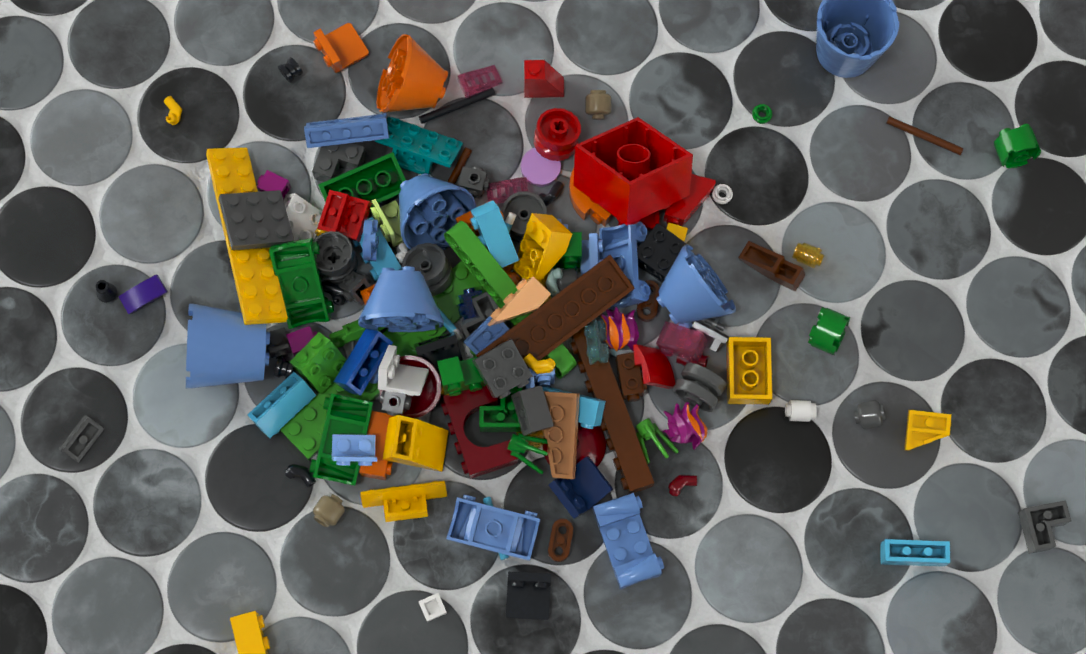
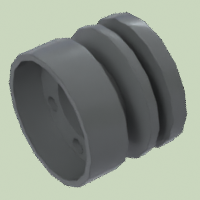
(332, 247)

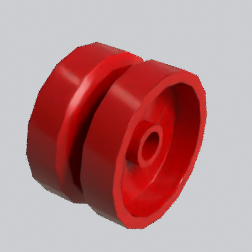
(557, 134)

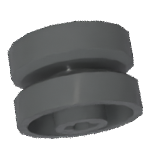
(522, 205)
(433, 265)
(699, 387)

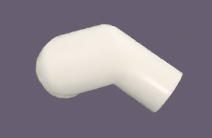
(401, 250)

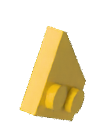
(925, 428)

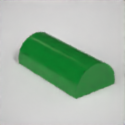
(371, 181)

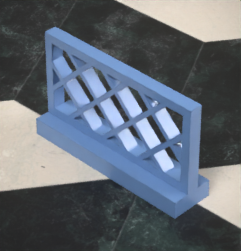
(346, 130)

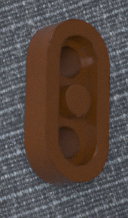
(651, 304)
(560, 540)

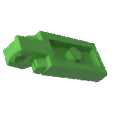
(349, 333)

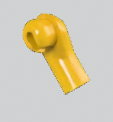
(175, 111)
(540, 366)

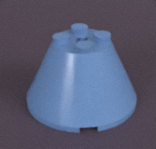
(430, 209)
(693, 290)
(401, 303)

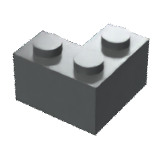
(339, 156)
(483, 308)
(1038, 524)

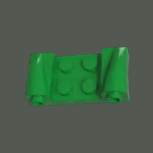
(301, 282)
(343, 417)

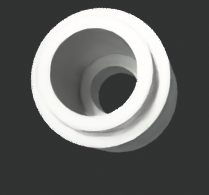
(800, 410)

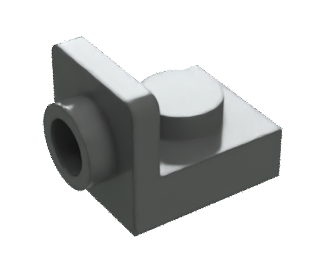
(279, 343)

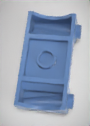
(622, 246)
(493, 528)
(627, 540)

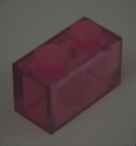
(681, 342)

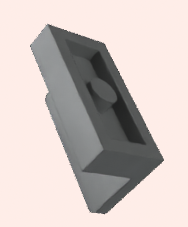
(532, 410)

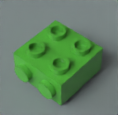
(319, 362)

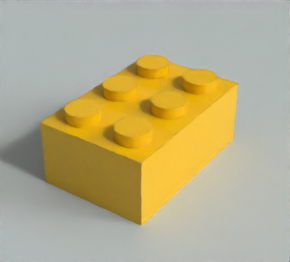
(749, 370)

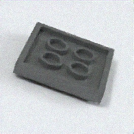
(255, 219)

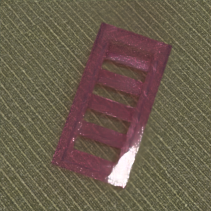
(470, 76)
(506, 184)

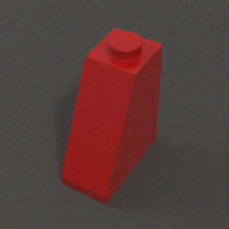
(542, 80)
(683, 209)

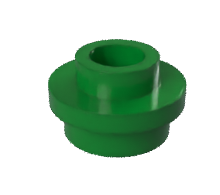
(762, 108)

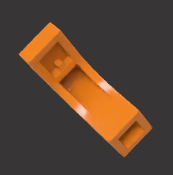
(585, 207)

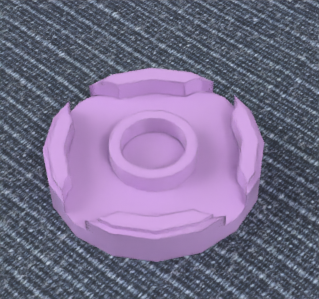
(538, 169)

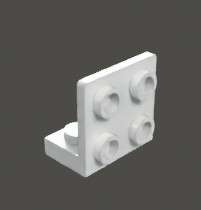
(302, 217)
(398, 377)

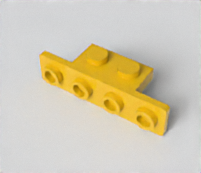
(404, 501)

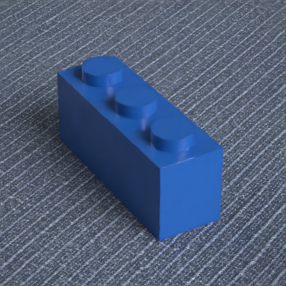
(363, 362)

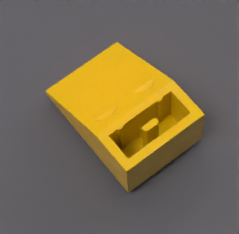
(541, 246)
(415, 443)

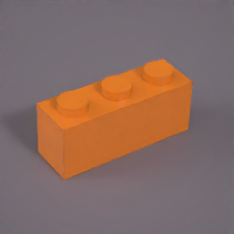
(378, 427)

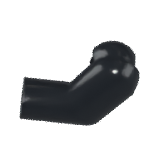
(553, 193)
(335, 291)
(300, 471)

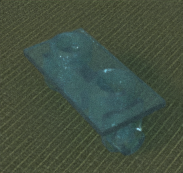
(595, 333)

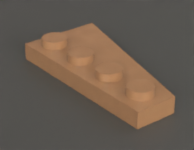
(563, 435)

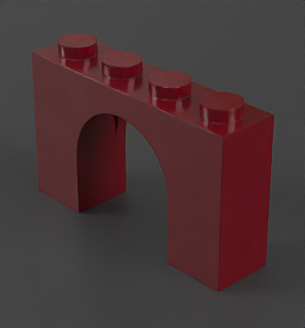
(476, 459)

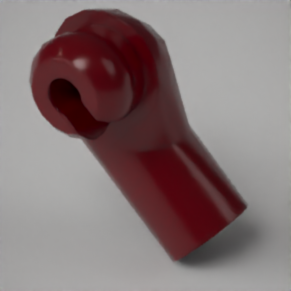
(681, 481)

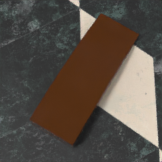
(772, 265)

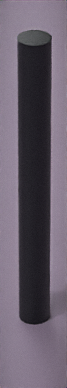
(457, 105)

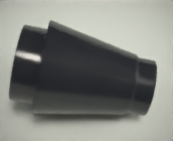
(105, 291)

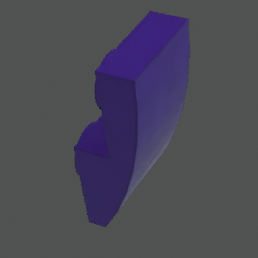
(142, 294)

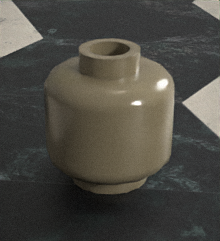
(598, 104)
(328, 510)

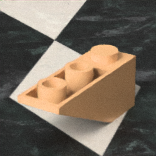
(525, 300)

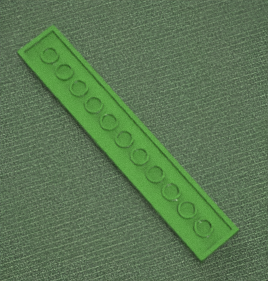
(307, 426)

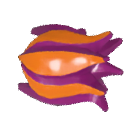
(620, 329)
(686, 426)

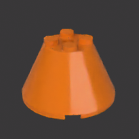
(411, 78)

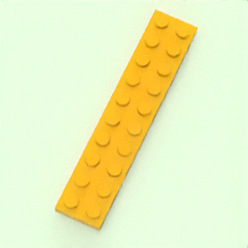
(252, 268)

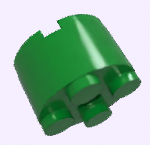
(1016, 146)
(829, 330)

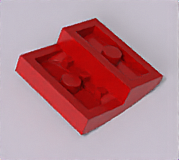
(344, 215)
(655, 366)

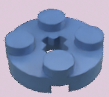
(370, 240)

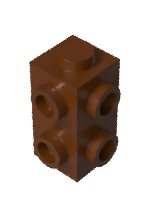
(629, 377)

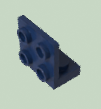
(584, 491)

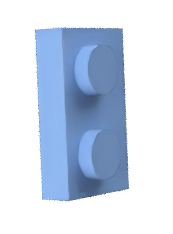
(591, 252)

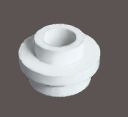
(725, 189)

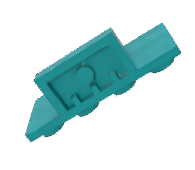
(418, 147)

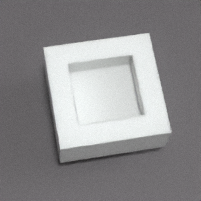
(432, 607)

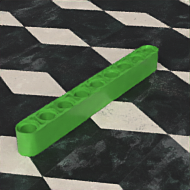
(496, 282)

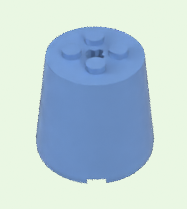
(854, 34)
(224, 348)

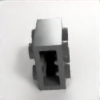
(502, 369)

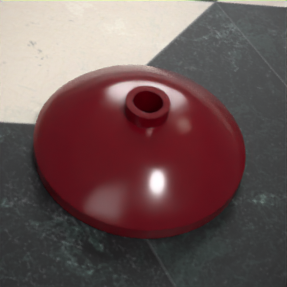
(431, 391)
(591, 444)

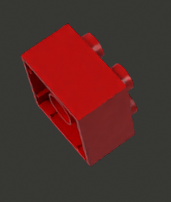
(632, 170)

